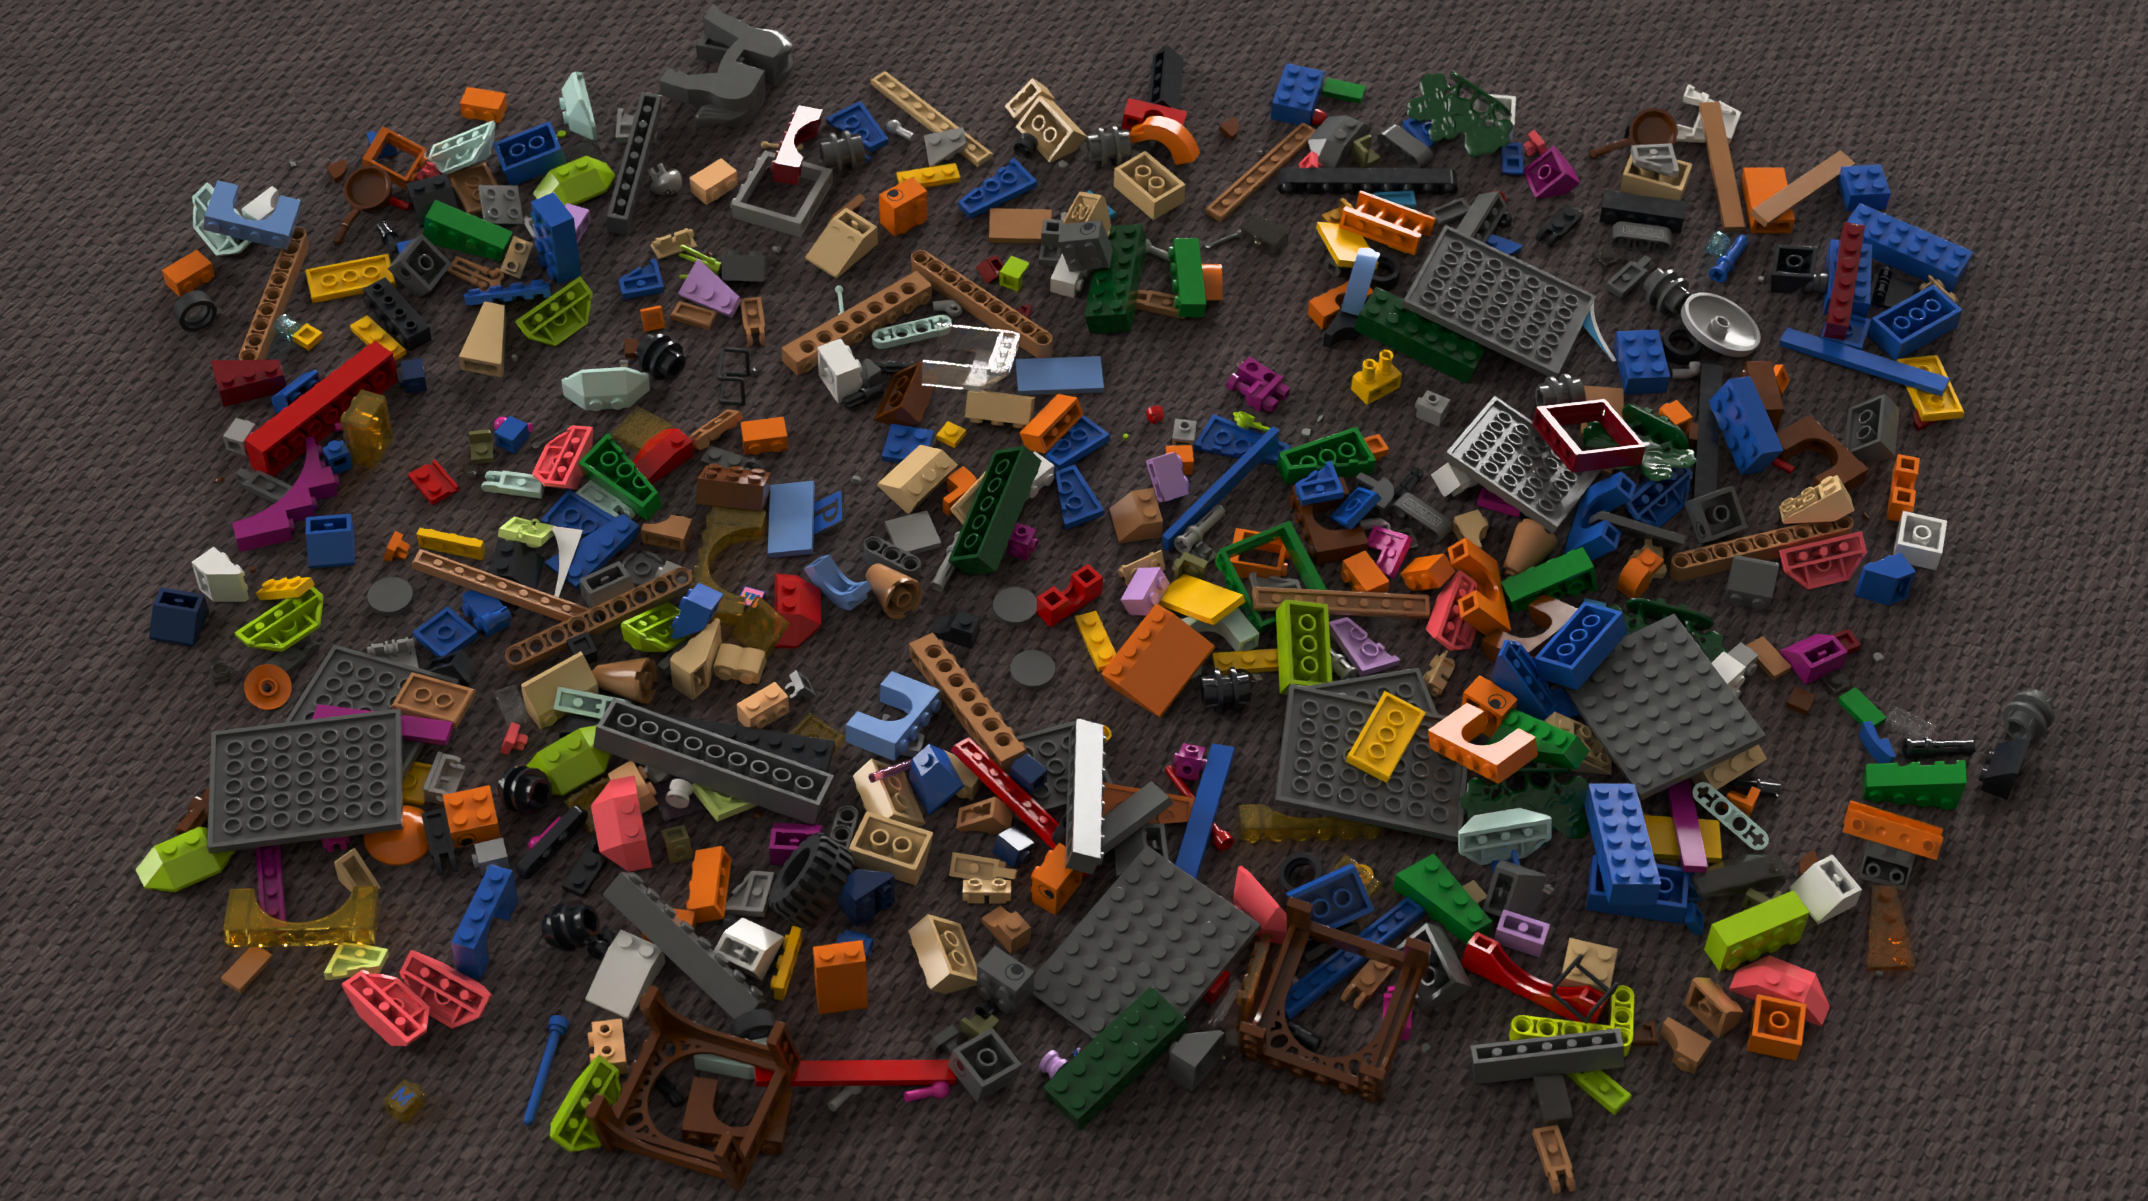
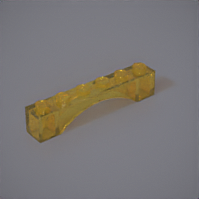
(1262, 823)

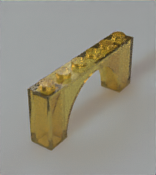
(726, 528)
(350, 925)

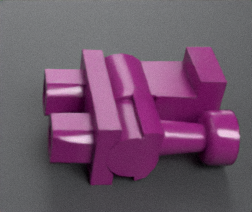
(1263, 385)

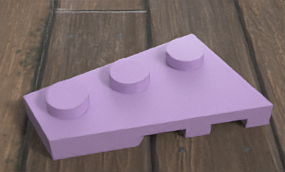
(709, 291)
(1359, 649)

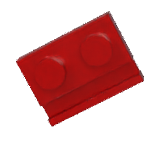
(433, 482)

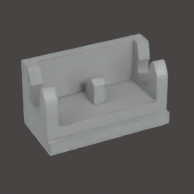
(443, 778)

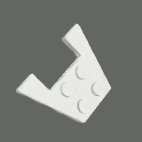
(1730, 117)

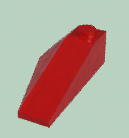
(663, 454)

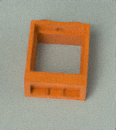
(387, 136)
(1244, 568)

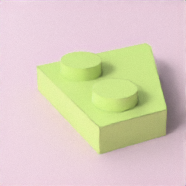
(353, 958)

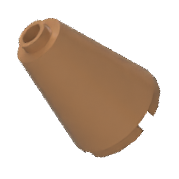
(1528, 547)
(894, 590)
(628, 678)

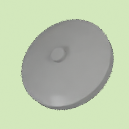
(1720, 324)

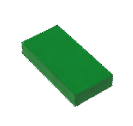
(1344, 90)
(1861, 708)

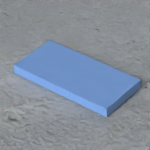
(1059, 375)
(791, 519)

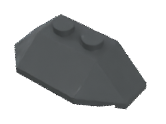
(1335, 139)

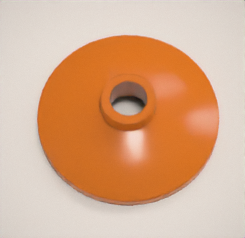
(267, 675)

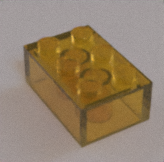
(367, 429)

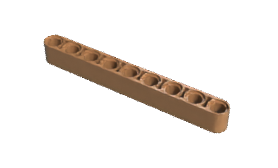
(275, 297)
(982, 303)
(1760, 546)
(607, 610)

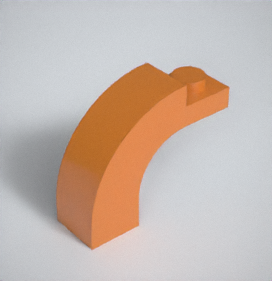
(1170, 133)

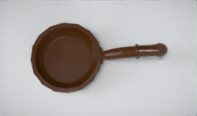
(1647, 128)
(366, 191)

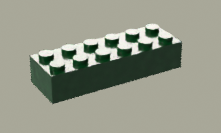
(1116, 288)
(1419, 337)
(995, 511)
(1115, 1057)

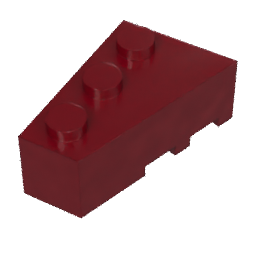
(247, 379)

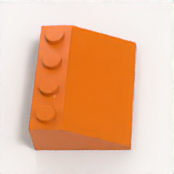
(1157, 660)

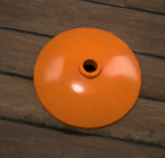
(401, 845)

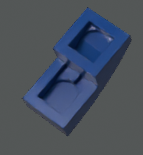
(1512, 159)
(1878, 748)

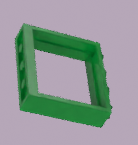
(1294, 548)

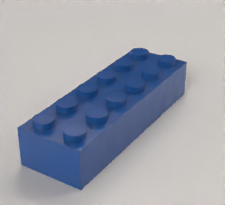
(1912, 248)
(1622, 844)

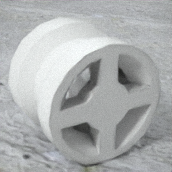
(679, 793)

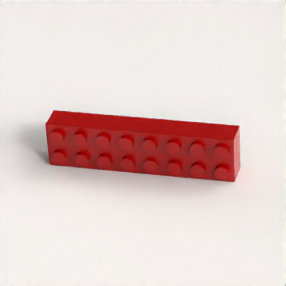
(315, 412)

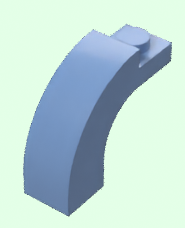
(1360, 281)
(835, 584)

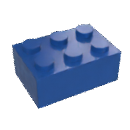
(1297, 94)
(529, 153)
(1641, 362)
(1335, 897)

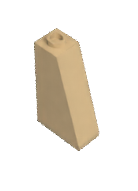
(486, 342)

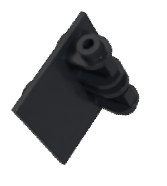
(1889, 291)

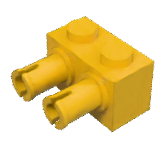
(1376, 378)

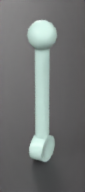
(839, 289)

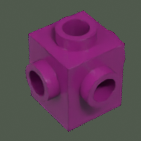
(1022, 542)
(1190, 761)

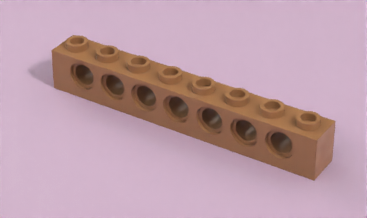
(859, 321)
(966, 701)

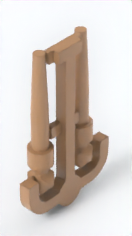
(475, 277)

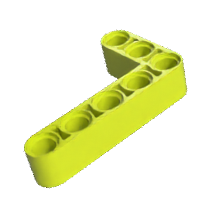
(1618, 1011)

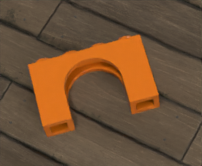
(1486, 606)
(1492, 761)

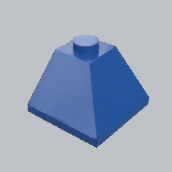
(934, 778)

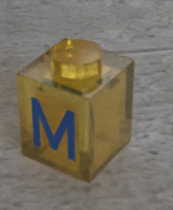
(404, 1101)

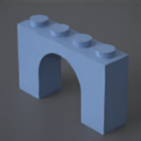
(272, 231)
(892, 737)

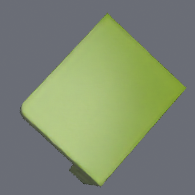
(1012, 273)

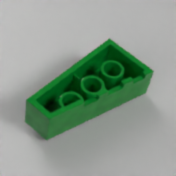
(465, 233)
(1187, 277)
(1345, 450)
(619, 476)
(1554, 578)
(1553, 744)
(1915, 784)
(1442, 898)

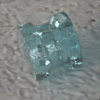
(1717, 244)
(286, 326)

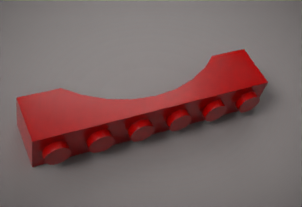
(1490, 961)

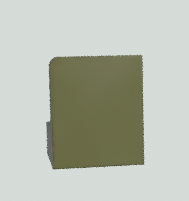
(1363, 154)
(978, 1025)

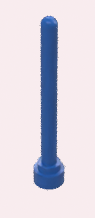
(557, 1027)

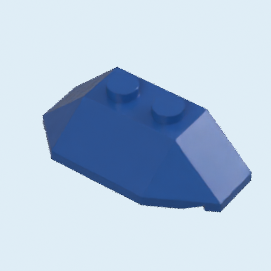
(1660, 500)
(1518, 674)

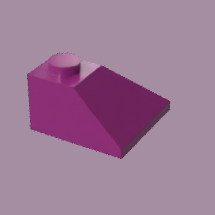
(1550, 175)

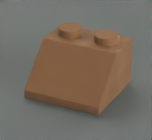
(1137, 516)
(1713, 1006)

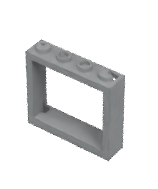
(774, 220)

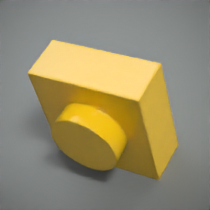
(307, 337)
(951, 434)

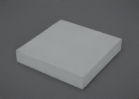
(913, 533)

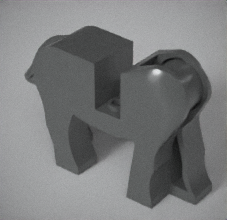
(746, 61)

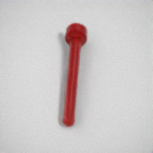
(1222, 839)

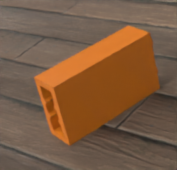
(1757, 187)
(840, 977)

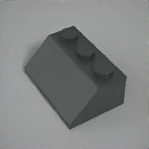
(1873, 429)
(1446, 976)

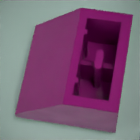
(1815, 657)
(787, 838)

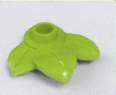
(1246, 420)

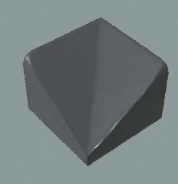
(870, 373)

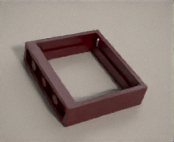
(1551, 417)

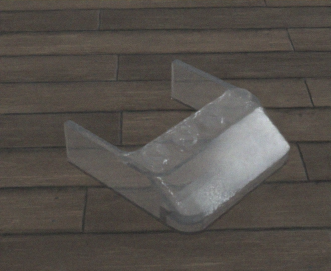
(993, 358)

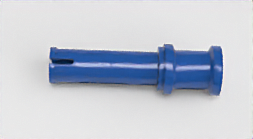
(1726, 263)

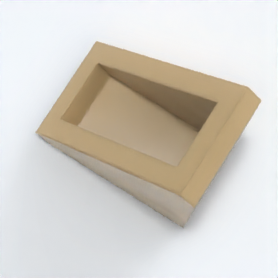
(353, 871)

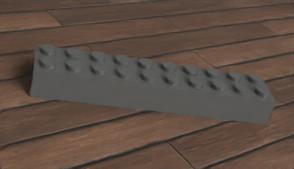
(713, 761)

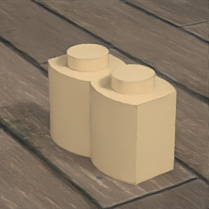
(739, 663)

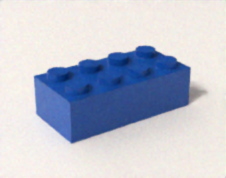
(555, 238)
(1863, 282)
(1914, 322)
(1745, 425)
(1581, 645)
(1670, 903)

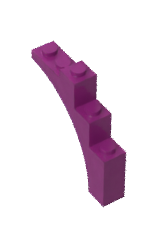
(276, 522)

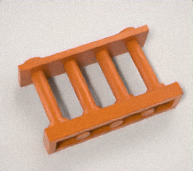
(1390, 232)
(1893, 830)

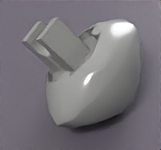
(665, 181)

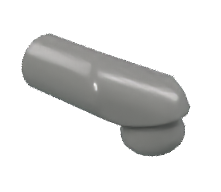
(948, 306)
(1694, 370)
(1368, 524)

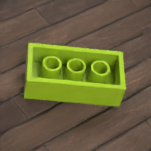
(1303, 644)
(1756, 931)

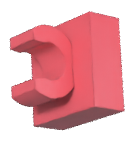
(1535, 145)
(1311, 161)
(428, 171)
(513, 739)

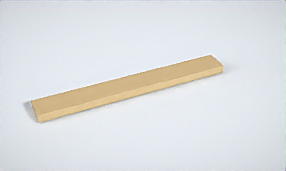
(927, 115)

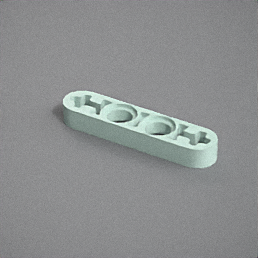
(910, 329)
(1729, 817)

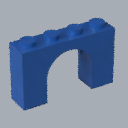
(1602, 496)
(493, 898)

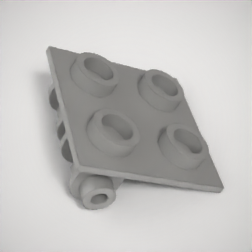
(501, 204)
(401, 652)

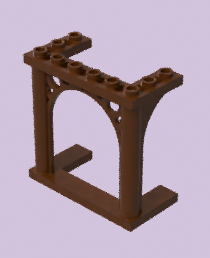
(668, 1026)
(1257, 1036)

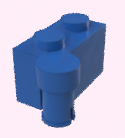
(486, 612)

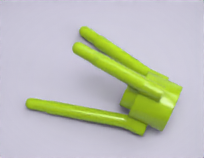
(711, 263)

